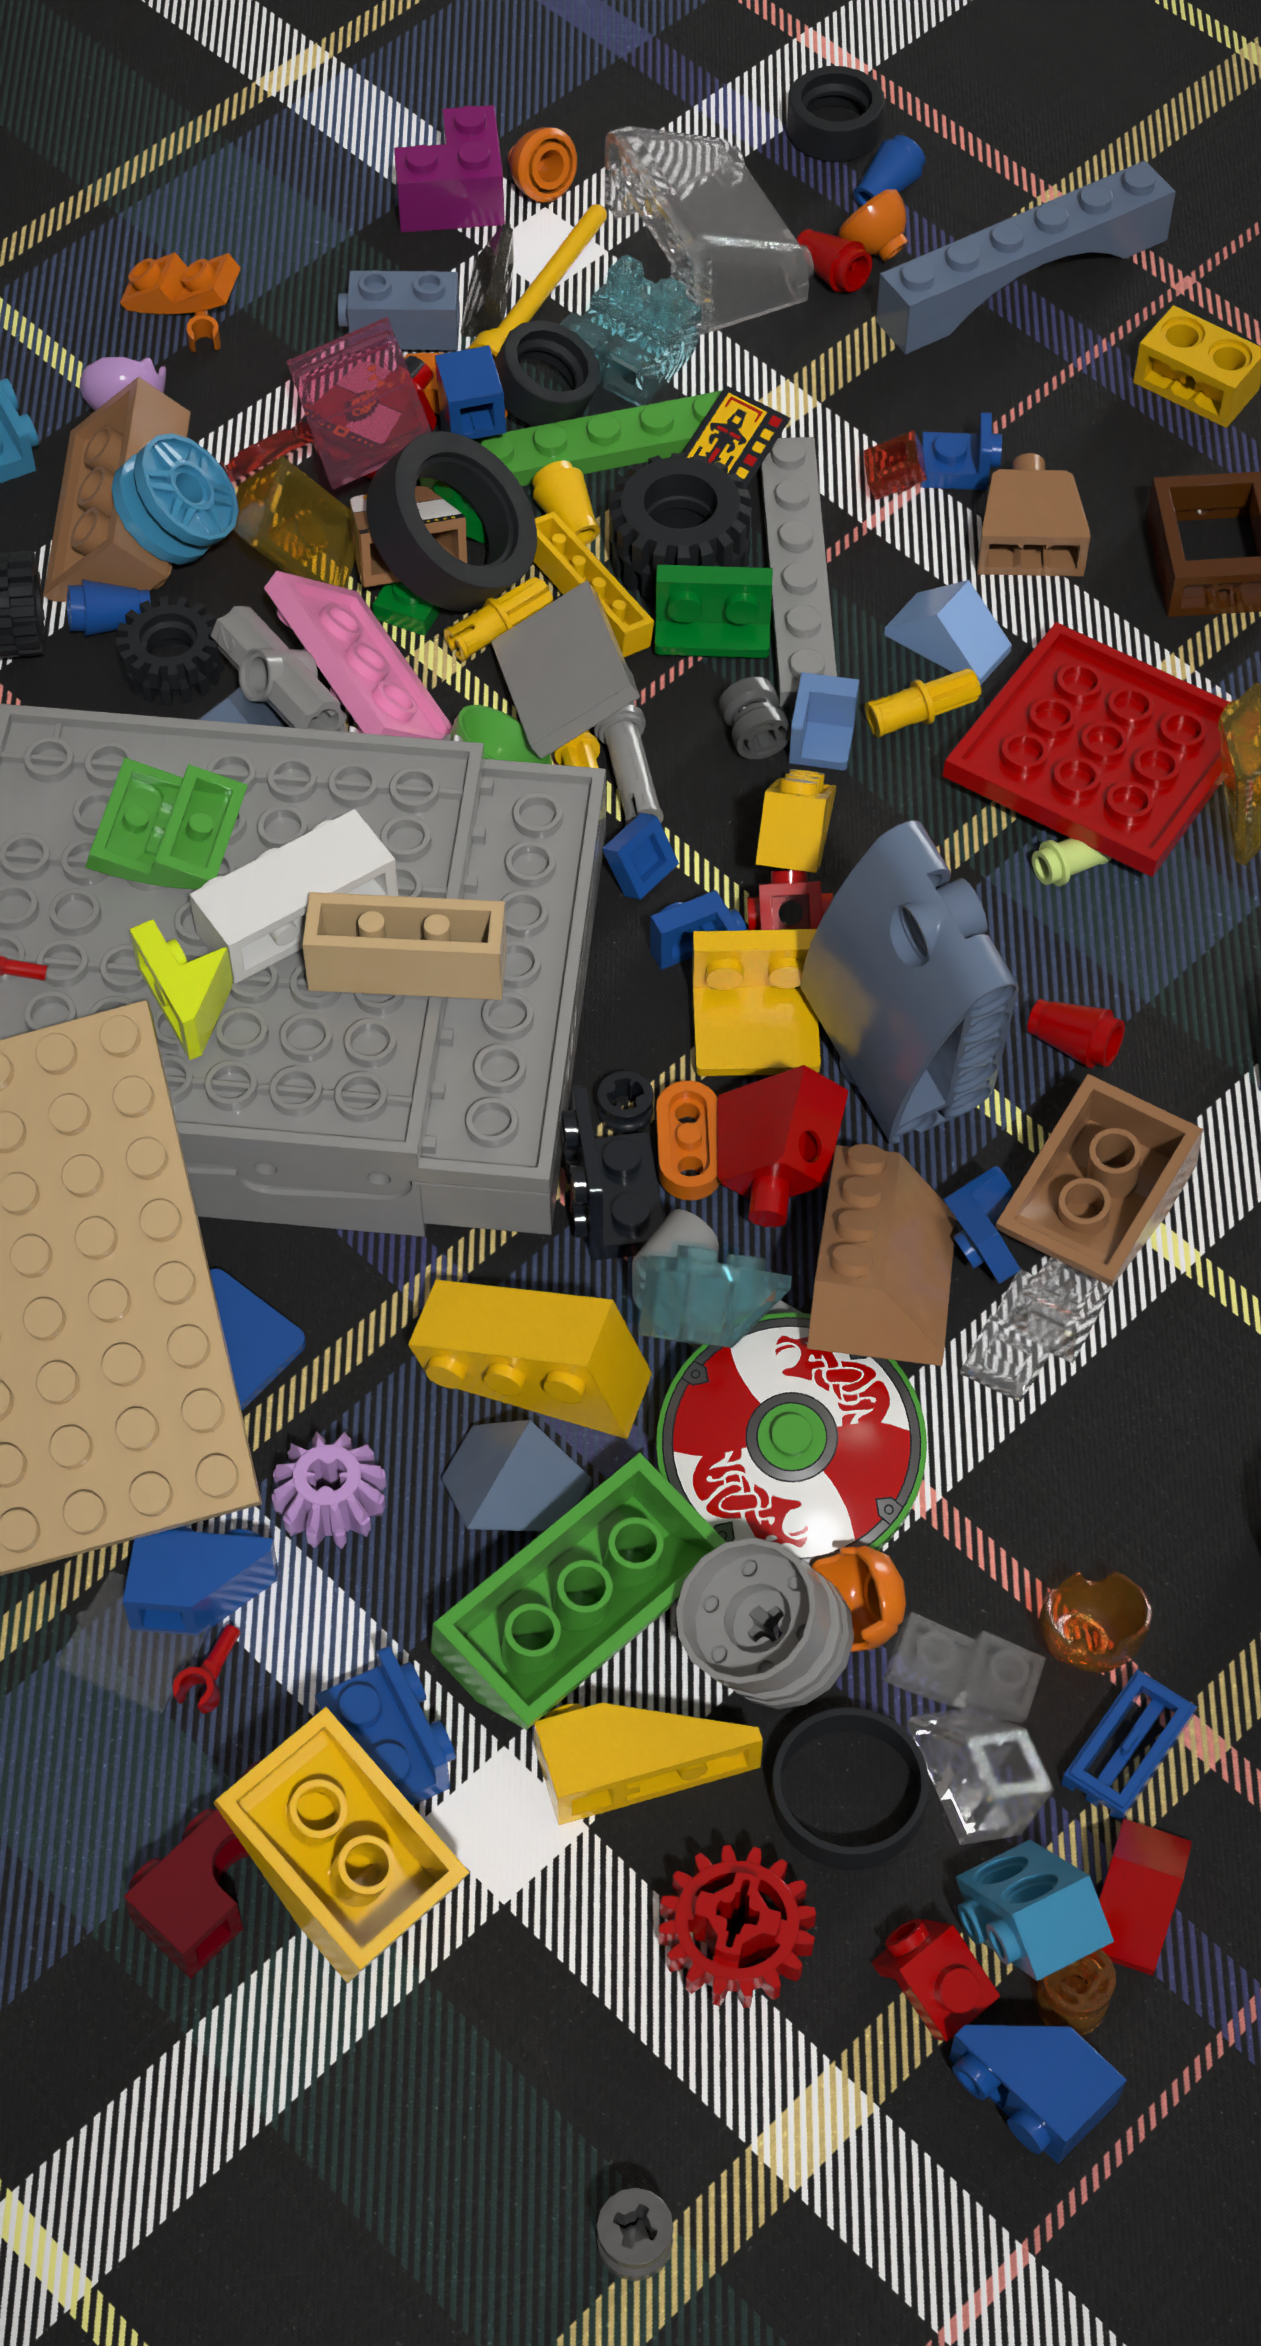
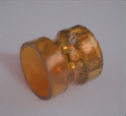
(1074, 2001)

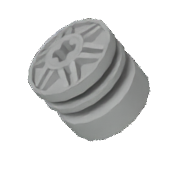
(737, 1601)

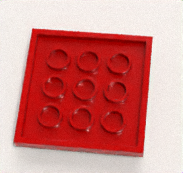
(1096, 749)

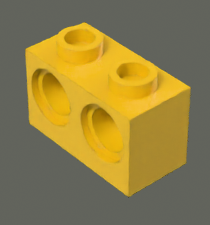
(1199, 366)

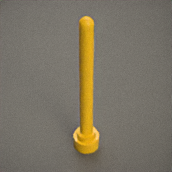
(545, 280)

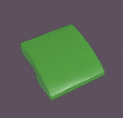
(166, 826)

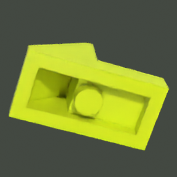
(186, 991)

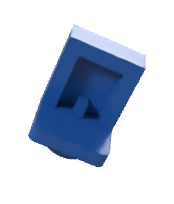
(674, 926)
(977, 1211)

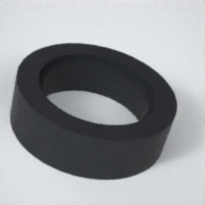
(413, 551)

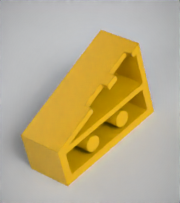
(534, 1352)

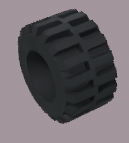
(677, 516)

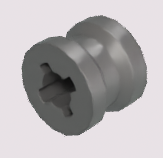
(629, 2250)

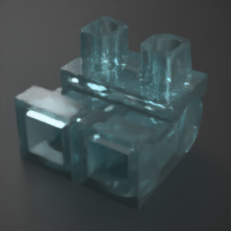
(638, 330)

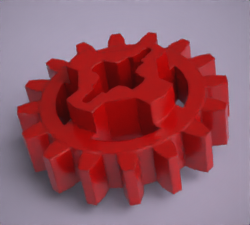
(762, 1937)

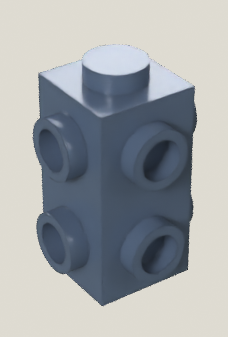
(417, 303)

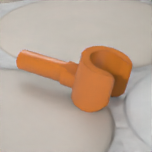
(202, 326)

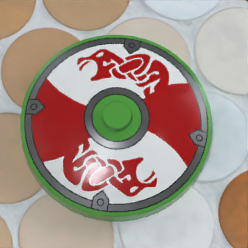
(793, 1441)

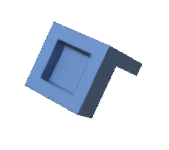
(823, 721)

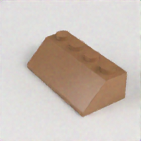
(88, 532)
(882, 1261)

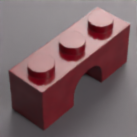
(181, 1897)

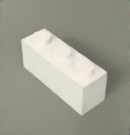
(264, 904)

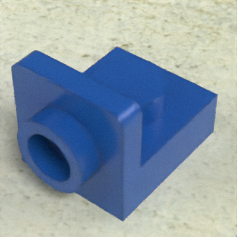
(961, 458)

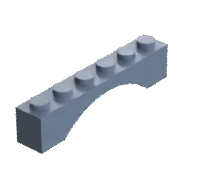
(941, 288)

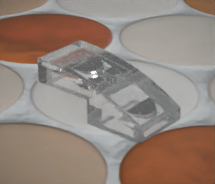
(1003, 1354)

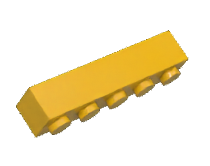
(571, 563)

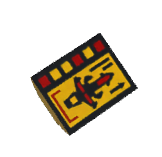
(737, 434)

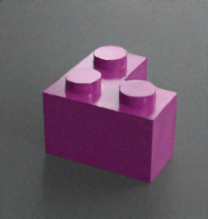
(453, 181)

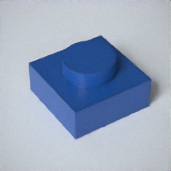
(640, 856)

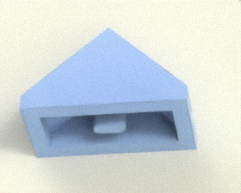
(951, 630)

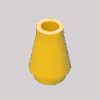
(564, 491)

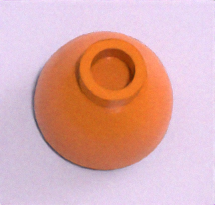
(543, 163)
(879, 225)

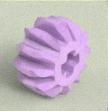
(329, 1490)

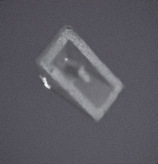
(1060, 1307)

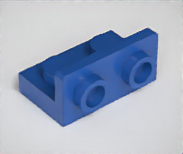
(389, 1725)

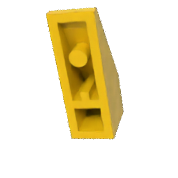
(627, 1755)

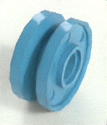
(175, 499)

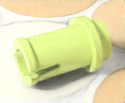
(1060, 860)

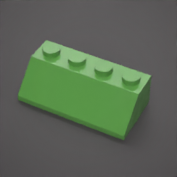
(574, 1595)

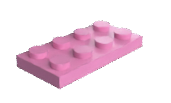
(357, 658)

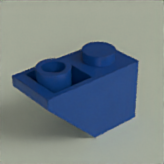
(470, 393)
(195, 1578)
(1041, 2079)

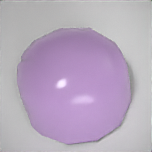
(111, 374)

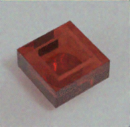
(895, 465)

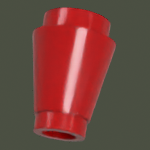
(837, 260)
(1079, 1031)

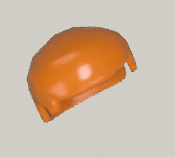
(870, 1590)

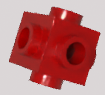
(784, 887)

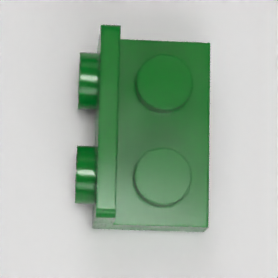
(713, 611)

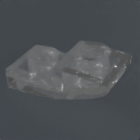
(963, 1670)

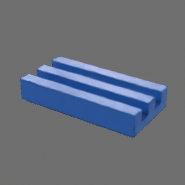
(1100, 1789)

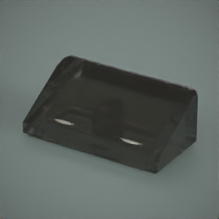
(490, 284)

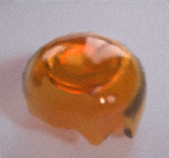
(1095, 1622)

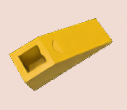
(795, 821)

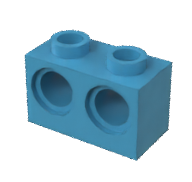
(1032, 1910)

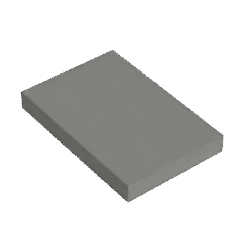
(564, 669)

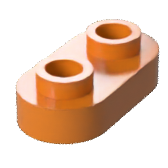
(687, 1144)

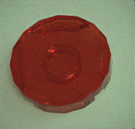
(268, 450)

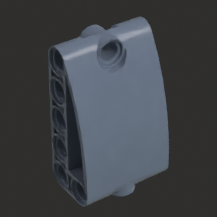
(910, 985)

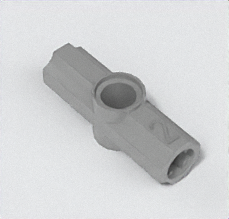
(275, 673)

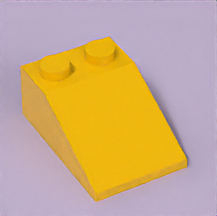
(339, 1844)

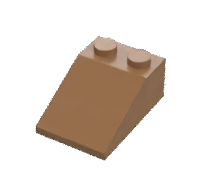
(1102, 1180)

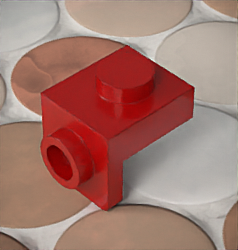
(936, 1975)

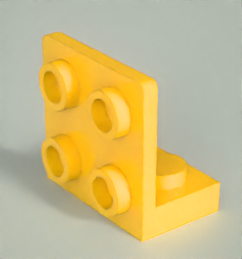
(752, 1003)

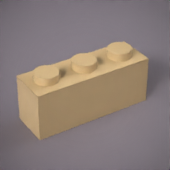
(405, 945)

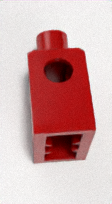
(778, 1139)

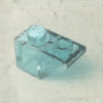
(707, 1301)

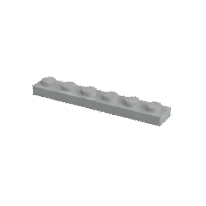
(799, 565)

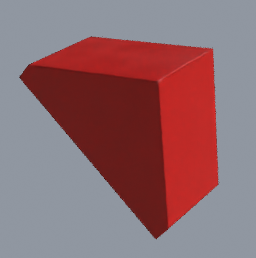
(1142, 1893)

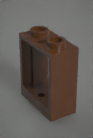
(1193, 585)

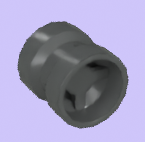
(756, 721)

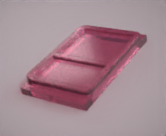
(359, 401)

